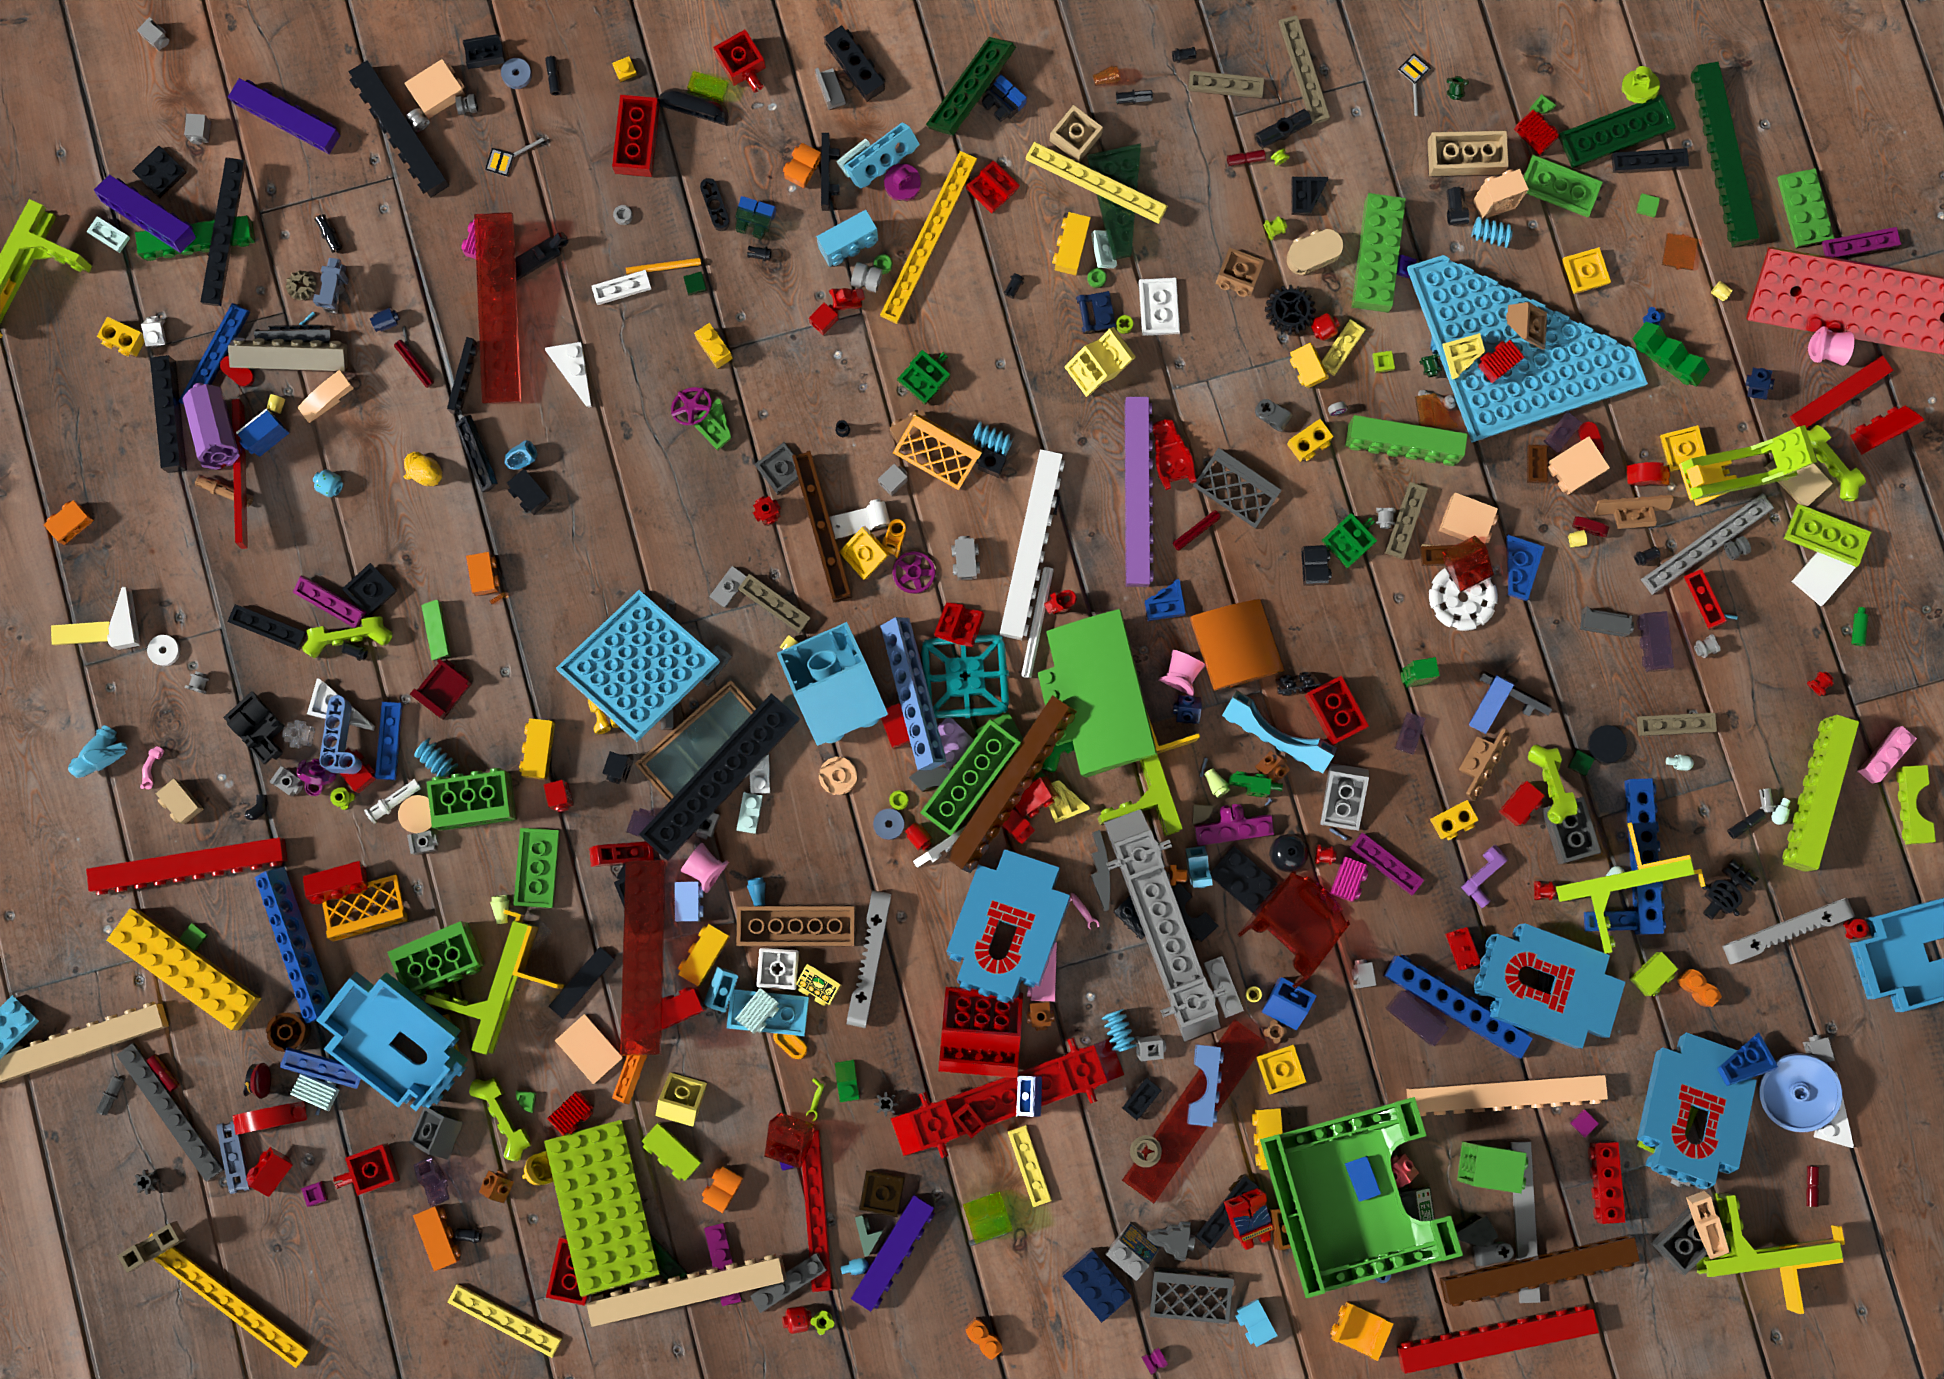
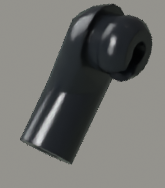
(257, 810)

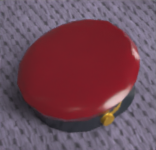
(258, 1080)

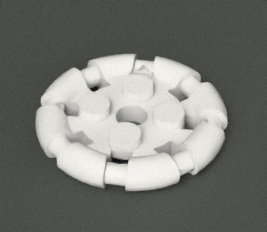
(1459, 608)

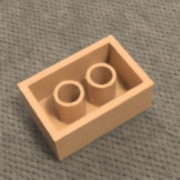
(1500, 194)

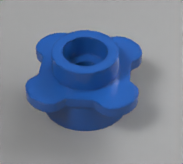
(1653, 312)

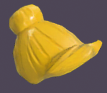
(422, 469)

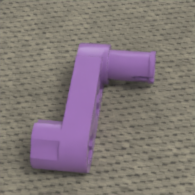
(1495, 859)

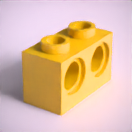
(122, 335)
(1308, 438)
(1452, 816)

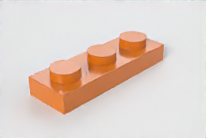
(628, 1078)

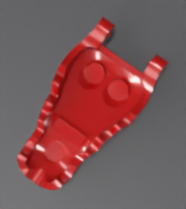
(1172, 456)

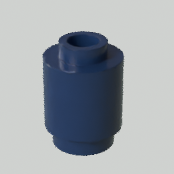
(384, 320)

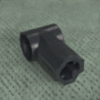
(1458, 212)

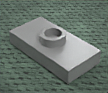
(728, 587)

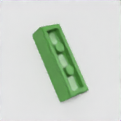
(436, 630)

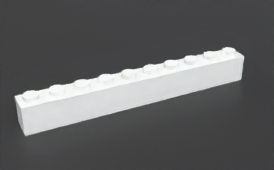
(1031, 544)

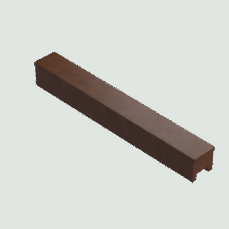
(821, 526)

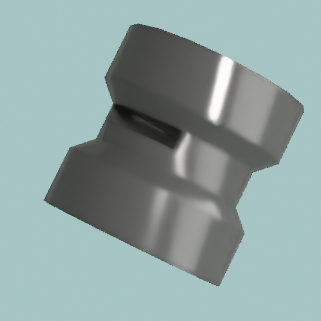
(464, 103)
(1738, 547)

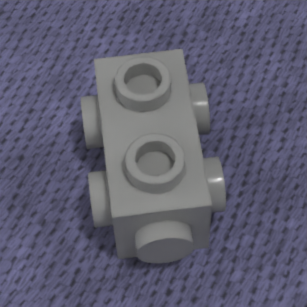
(966, 565)

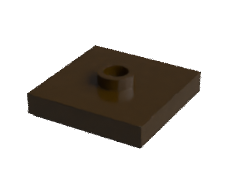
(881, 1193)

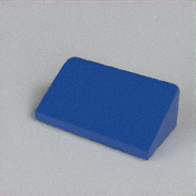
(1029, 1096)
(1362, 1178)

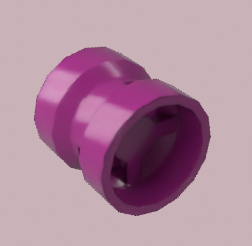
(1154, 1361)

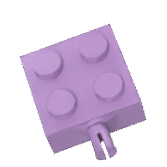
(954, 741)

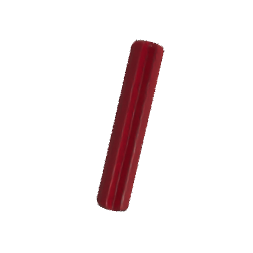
(414, 363)
(1196, 530)

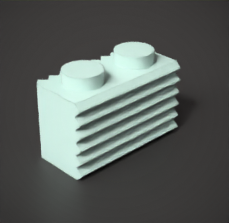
(757, 1011)
(315, 1091)

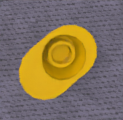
(538, 1169)

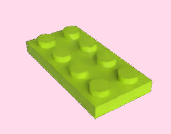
(1827, 535)

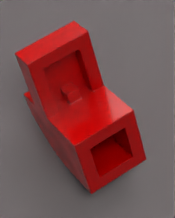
(1648, 473)
(1018, 827)

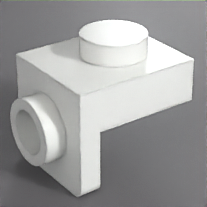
(153, 331)

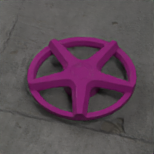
(691, 406)
(913, 572)

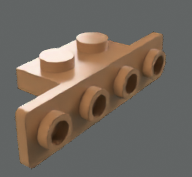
(1634, 511)
(1481, 761)

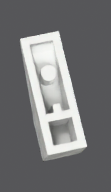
(123, 625)

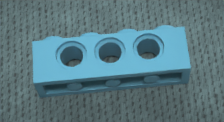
(871, 156)

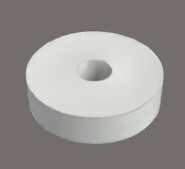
(172, 650)

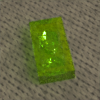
(707, 85)

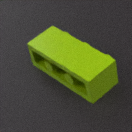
(671, 1152)

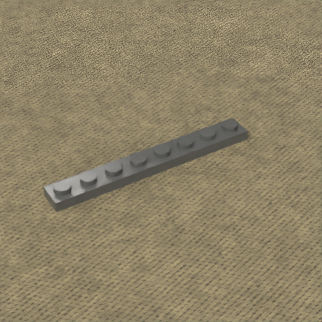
(170, 1112)

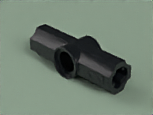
(1292, 123)

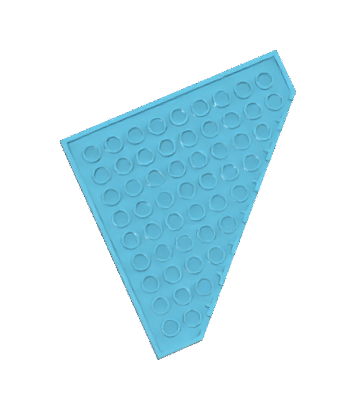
(1567, 374)

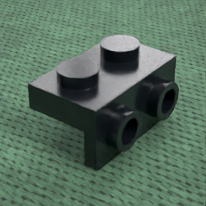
(483, 51)

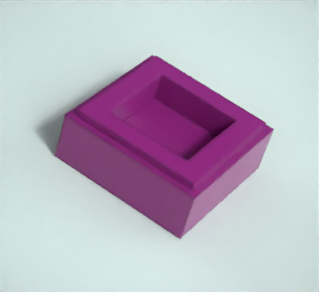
(1584, 1123)
(314, 1194)

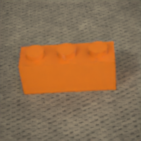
(437, 1237)

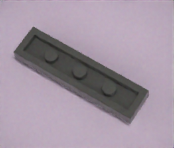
(795, 1279)

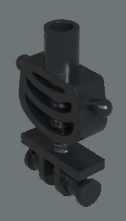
(1720, 902)

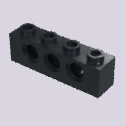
(867, 88)

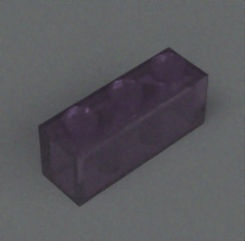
(1655, 641)
(1417, 1017)

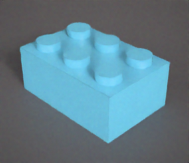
(847, 238)

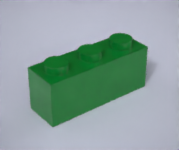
(1420, 672)

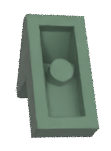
(867, 1239)

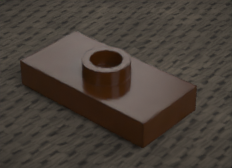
(1537, 463)

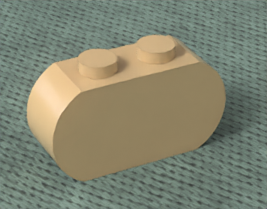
(1314, 251)

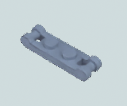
(233, 1158)

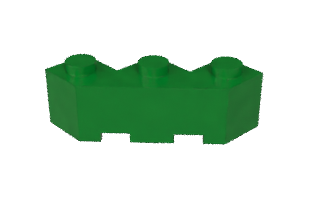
(1670, 354)

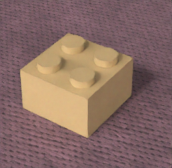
(1076, 133)

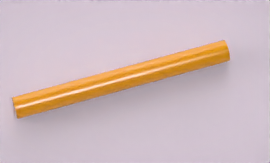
(664, 266)

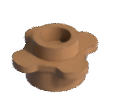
(1275, 1026)

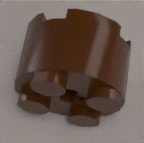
(277, 1032)

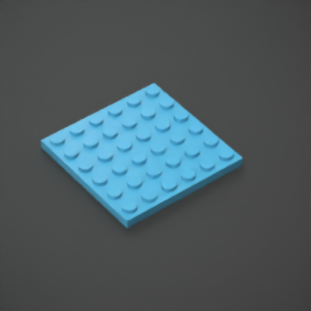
(638, 665)

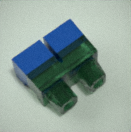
(754, 215)

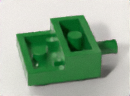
(924, 376)
(1350, 539)
(1256, 785)

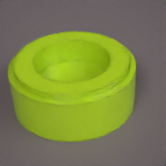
(899, 800)

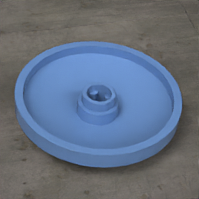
(1800, 1093)

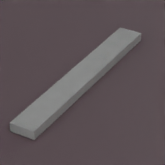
(1707, 544)
(1525, 1221)

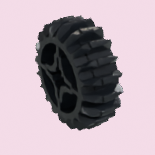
(1284, 305)

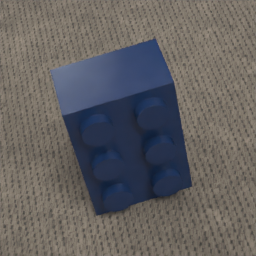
(1096, 1285)

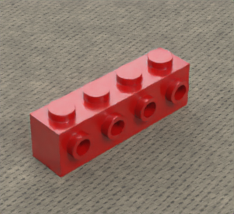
(1607, 1182)

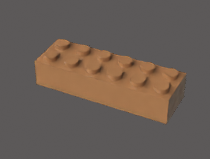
(796, 926)

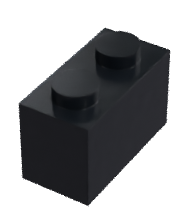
(528, 491)

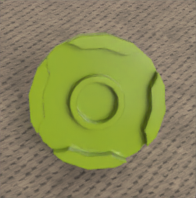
(1640, 85)

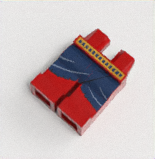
(1249, 1218)

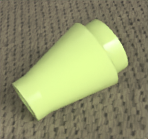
(1217, 784)
(498, 905)

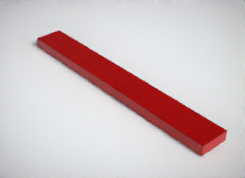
(239, 477)
(816, 1212)

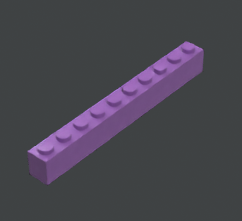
(1137, 492)

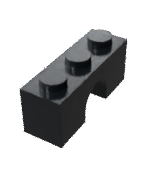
(1198, 927)

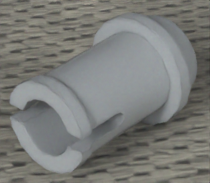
(1767, 800)

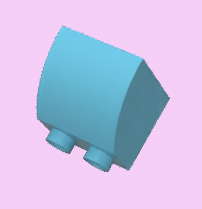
(832, 684)

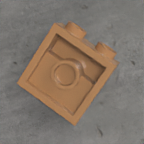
(1239, 272)

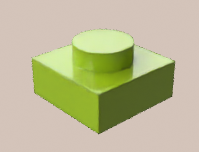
(1383, 361)

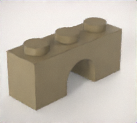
(152, 1247)

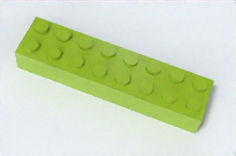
(1820, 793)

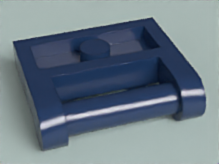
(1102, 312)

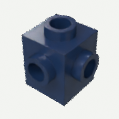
(1759, 383)
(1188, 709)

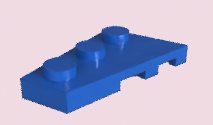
(1522, 566)
(1748, 1062)

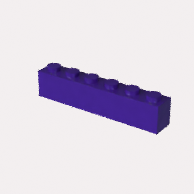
(284, 116)
(145, 213)
(892, 1253)

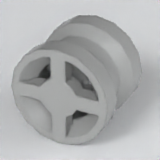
(417, 119)

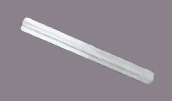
(1037, 622)

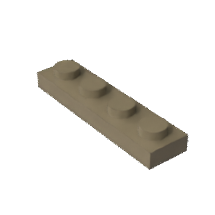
(1226, 84)
(1406, 520)
(774, 603)
(1676, 724)

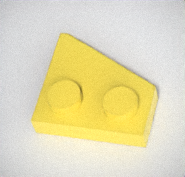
(1463, 353)
(1066, 804)

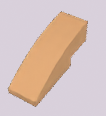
(325, 396)
(1708, 1224)

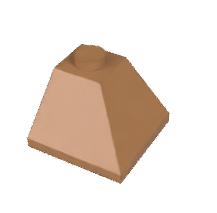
(1528, 323)

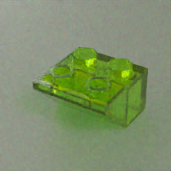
(987, 1217)

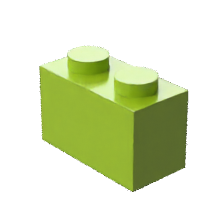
(1654, 974)

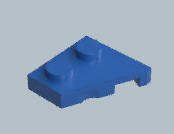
(1166, 603)

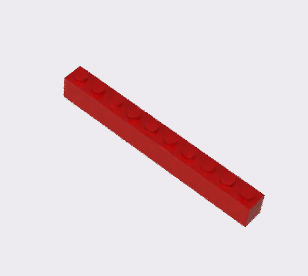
(186, 865)
(1497, 1339)

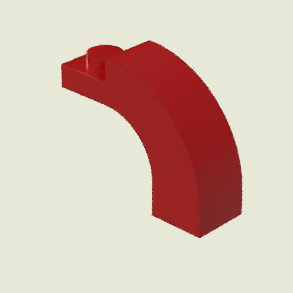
(269, 1117)

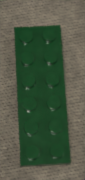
(971, 86)
(1616, 131)

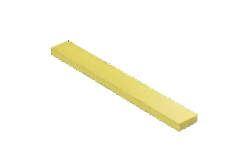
(1096, 182)

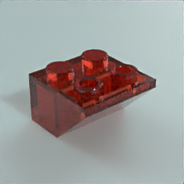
(1468, 563)
(788, 1139)

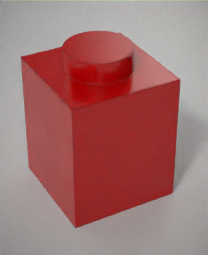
(824, 318)

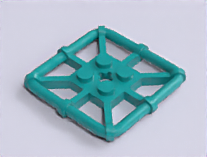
(975, 684)

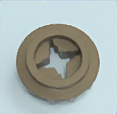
(303, 292)
(1152, 1158)

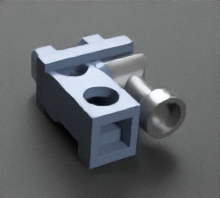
(333, 282)

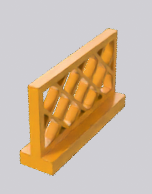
(945, 436)
(370, 923)

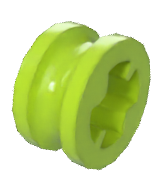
(1280, 157)
(1124, 318)

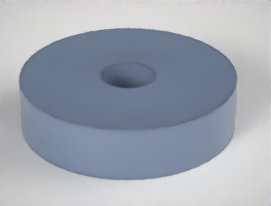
(521, 79)
(888, 815)

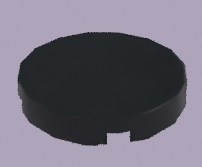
(1607, 744)

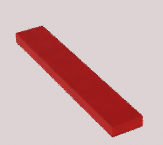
(1842, 393)

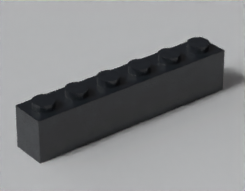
(168, 414)

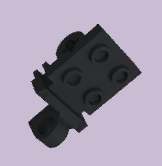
(256, 727)

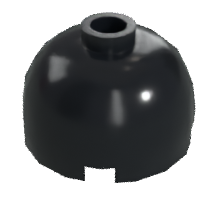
(1279, 853)

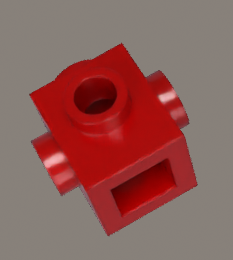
(767, 517)

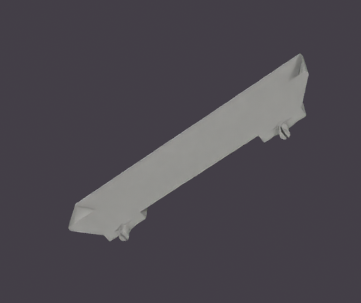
(1163, 925)

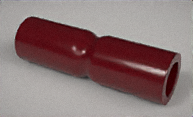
(1249, 157)
(161, 1070)
(1812, 1190)

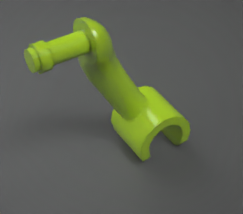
(816, 1098)

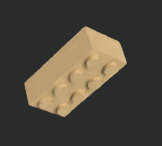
(1467, 153)

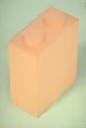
(435, 88)
(1577, 466)
(1468, 518)

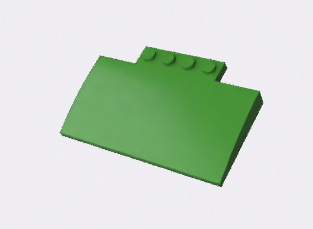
(1101, 683)

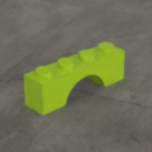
(1915, 828)

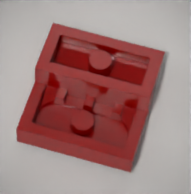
(992, 187)
(959, 624)

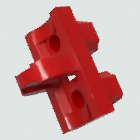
(847, 298)
(1057, 602)

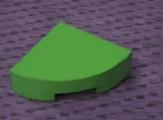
(1543, 105)
(526, 1100)

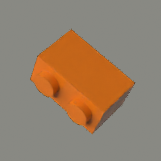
(68, 522)
(482, 573)

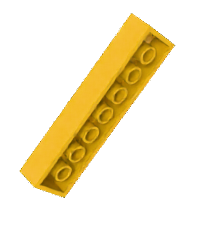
(184, 969)

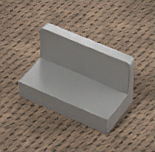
(830, 88)

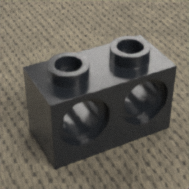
(617, 767)

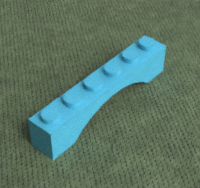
(1313, 752)

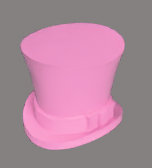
(1831, 346)
(1182, 672)
(704, 867)

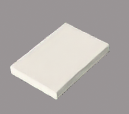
(1159, 306)
(1822, 577)

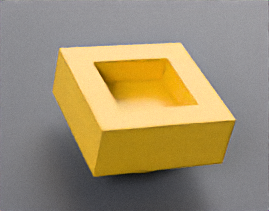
(624, 69)

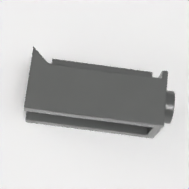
(1606, 622)

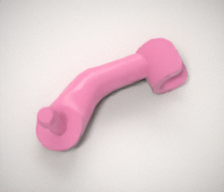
(147, 780)
(1083, 910)

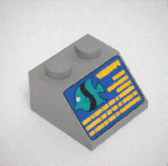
(1132, 1251)

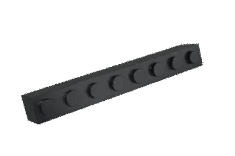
(398, 128)

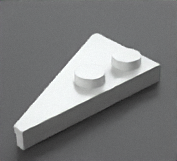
(571, 363)
(319, 705)
(934, 853)
(1837, 1129)

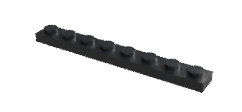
(223, 232)

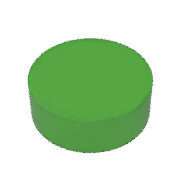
(883, 262)
(1096, 278)

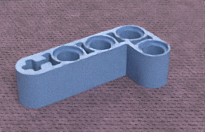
(336, 706)

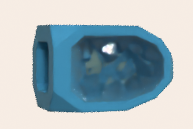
(521, 455)

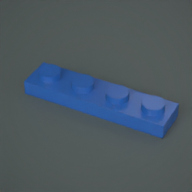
(388, 741)
(319, 1067)

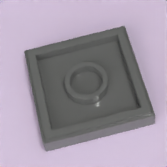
(778, 468)

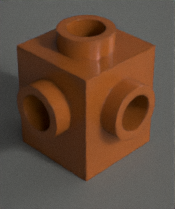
(1273, 766)
(1037, 1008)
(496, 1186)

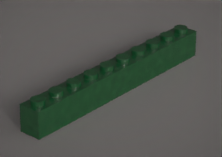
(1725, 154)

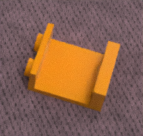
(1361, 1330)

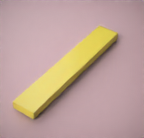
(504, 1320)

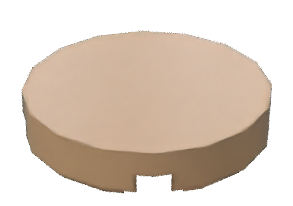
(838, 775)
(415, 814)

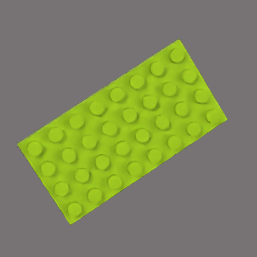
(601, 1208)

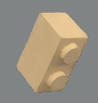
(178, 801)

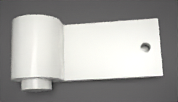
(873, 517)

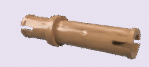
(216, 487)

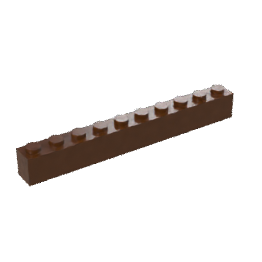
(1011, 784)
(1539, 1269)

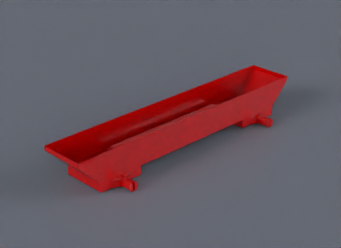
(996, 1101)

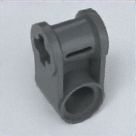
(1274, 416)
(1491, 1254)

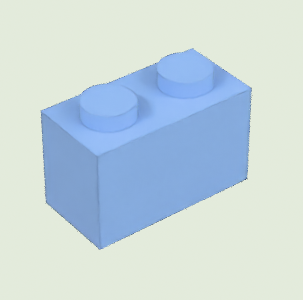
(688, 902)

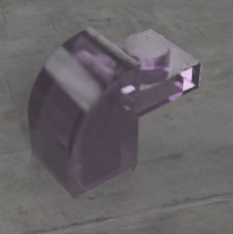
(433, 1180)

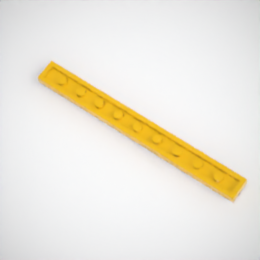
(928, 237)
(233, 1306)

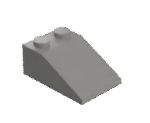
(1344, 796)

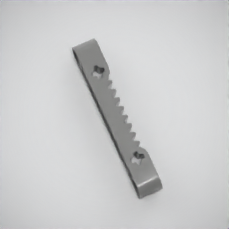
(1835, 913)
(859, 1012)

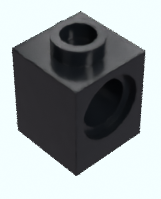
(993, 470)

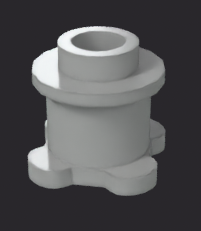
(1385, 517)
(1707, 646)
(197, 682)

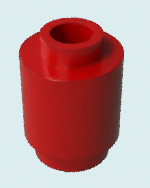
(919, 836)

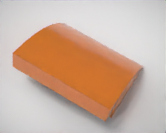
(1236, 644)

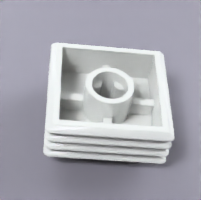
(768, 959)

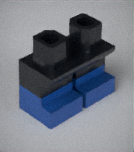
(1004, 97)

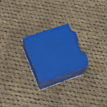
(262, 433)

